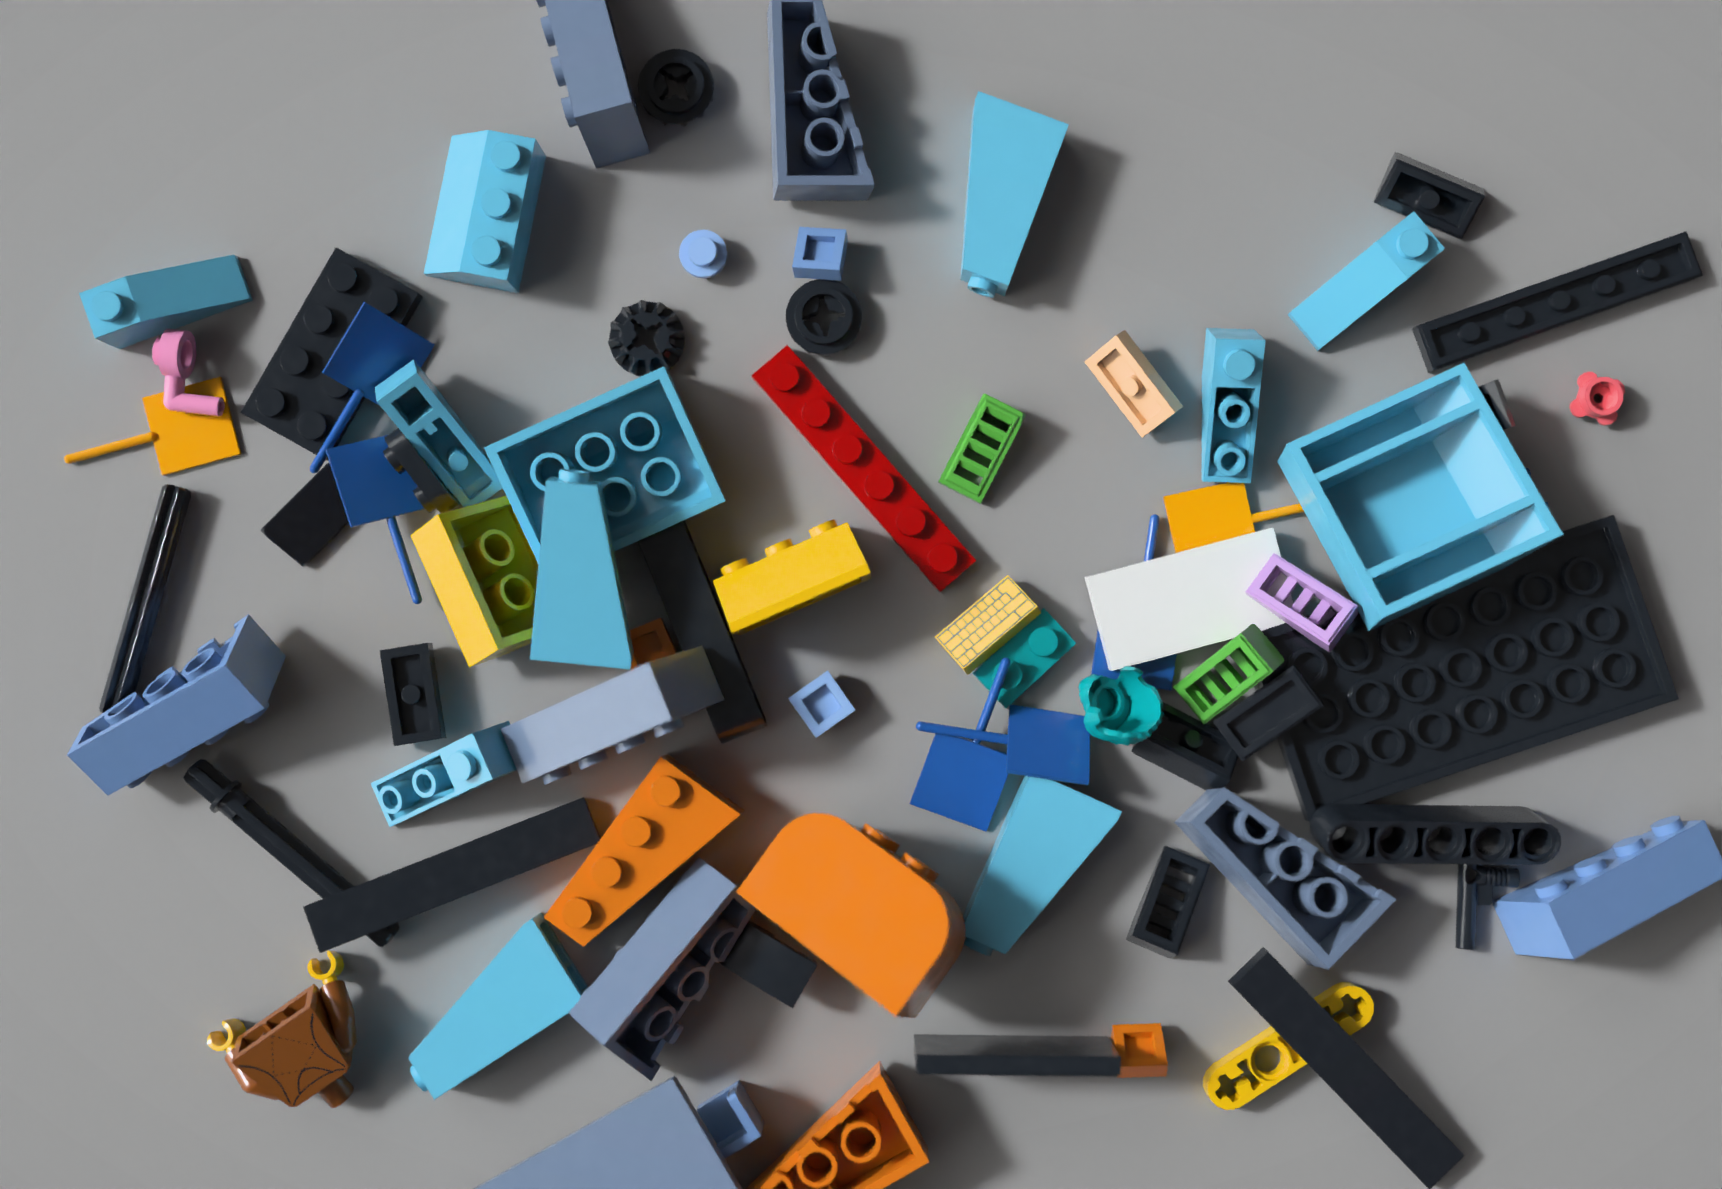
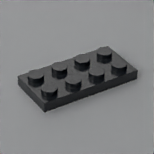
(293, 391)

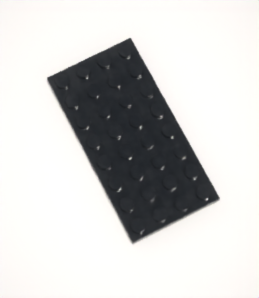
(1475, 673)

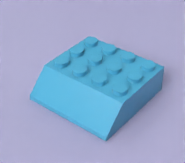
(1417, 496)

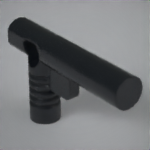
(1477, 892)

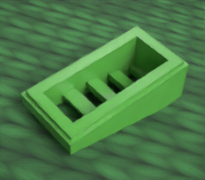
(1000, 411)
(1250, 652)

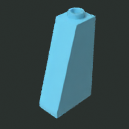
(1005, 183)
(578, 586)
(1034, 855)
(507, 1004)

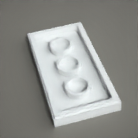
(1183, 599)

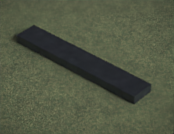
(1557, 302)
(451, 874)
(1346, 1068)

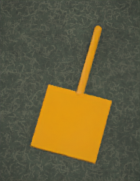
(180, 437)
(1215, 515)

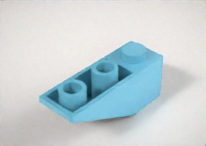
(1230, 403)
(444, 775)

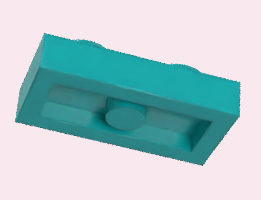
(1031, 655)

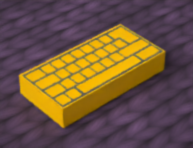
(988, 624)

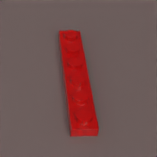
(863, 468)

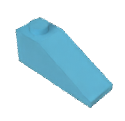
(1366, 280)
(165, 298)
(438, 434)

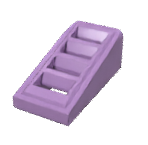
(1312, 587)

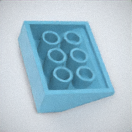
(628, 440)

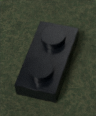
(412, 694)

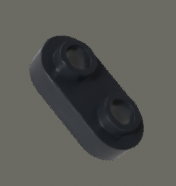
(431, 490)

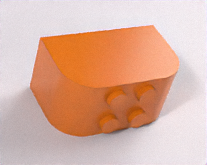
(860, 908)

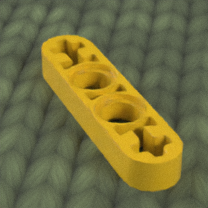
(1289, 1059)

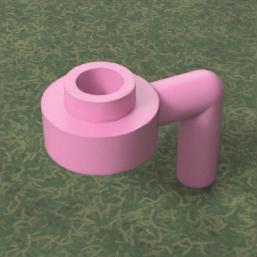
(176, 359)

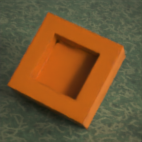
(651, 642)
(1140, 1050)

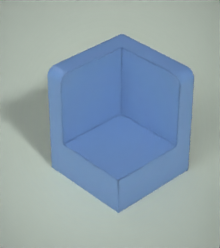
(732, 1119)

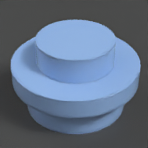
(703, 254)

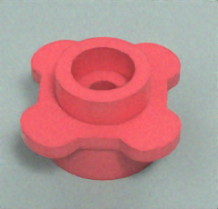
(1611, 396)

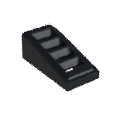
(1178, 927)

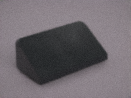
(1432, 194)
(309, 518)
(1189, 750)

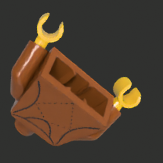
(298, 1046)

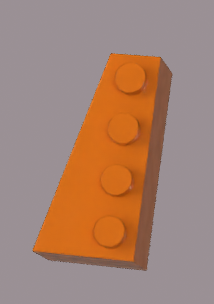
(649, 839)
(855, 1144)

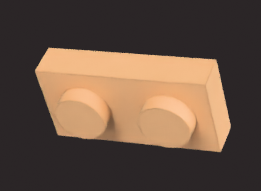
(1133, 383)

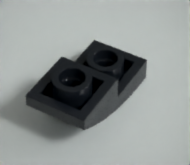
(770, 964)

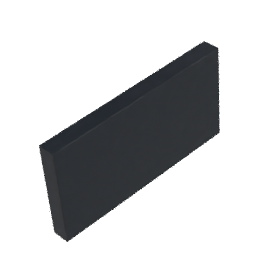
(1016, 1055)

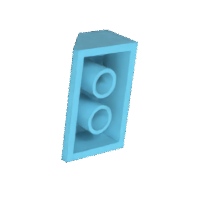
(486, 210)

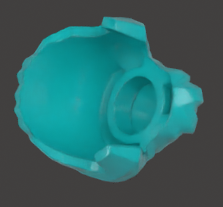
(1120, 708)

